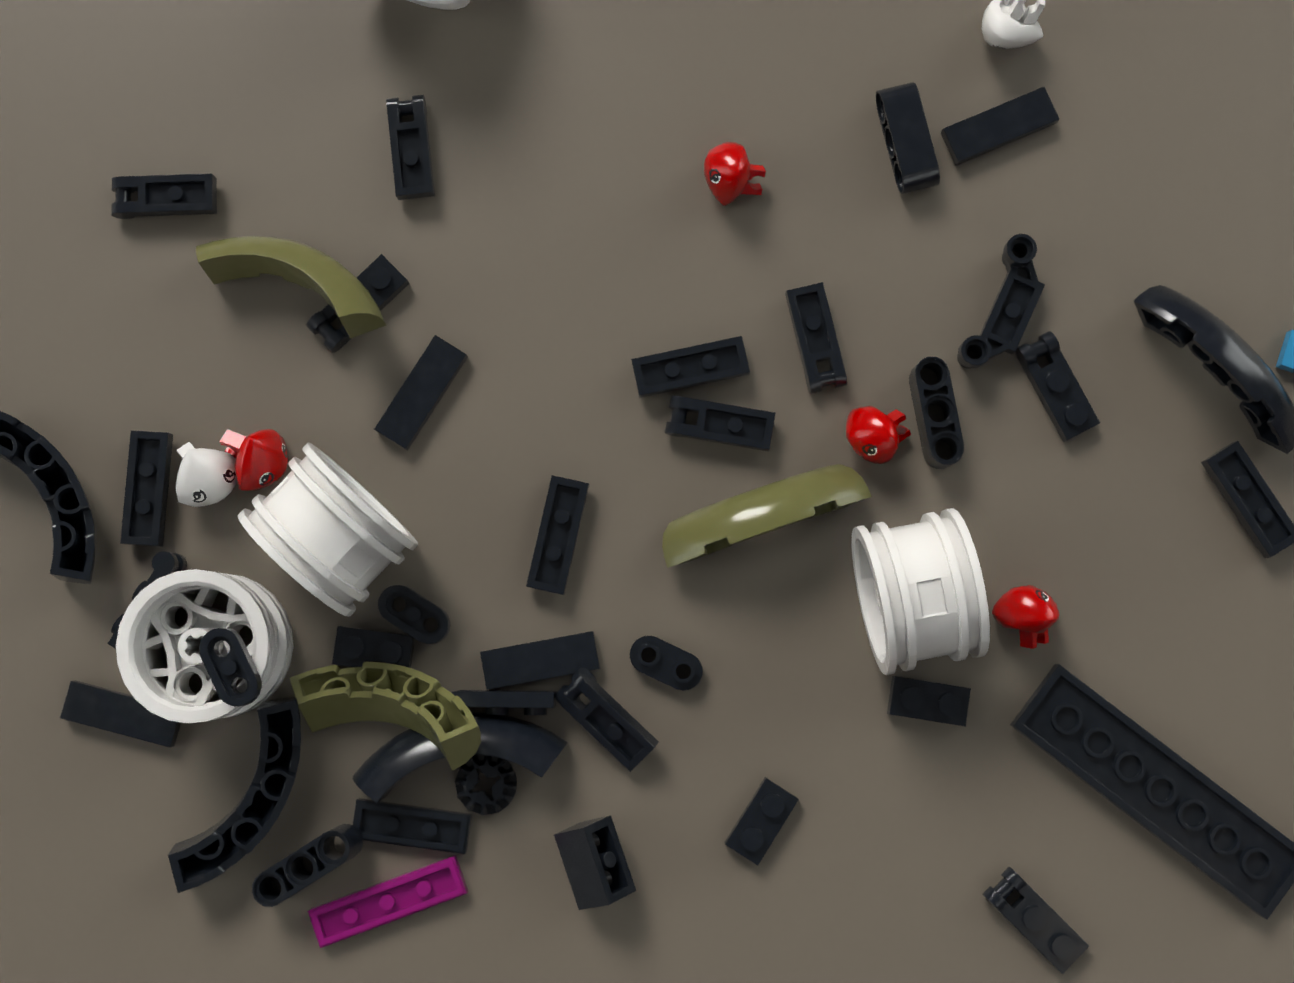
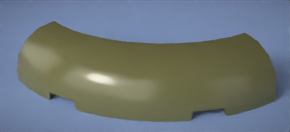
(298, 264)
(761, 512)
(389, 695)

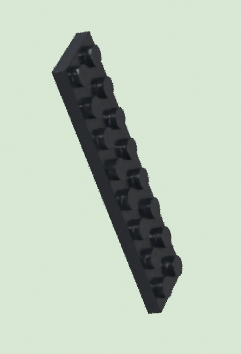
(1159, 790)

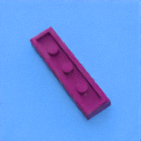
(387, 901)

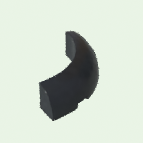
(1225, 358)
(61, 492)
(500, 738)
(241, 830)

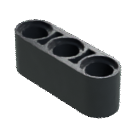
(907, 138)
(943, 396)
(291, 871)

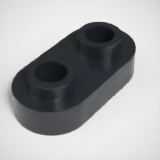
(414, 615)
(665, 664)
(228, 669)

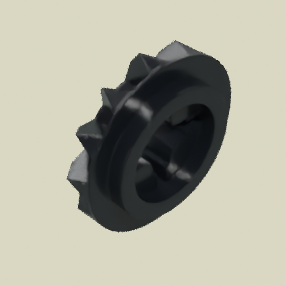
(503, 789)

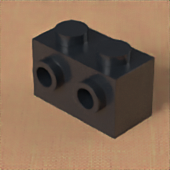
(595, 863)

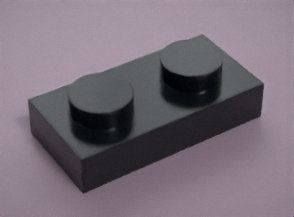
(360, 645)
(928, 701)
(761, 821)

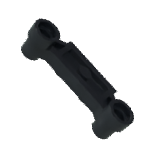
(1011, 307)

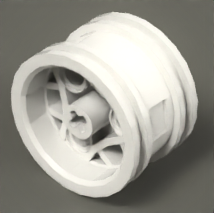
(326, 531)
(921, 591)
(151, 627)

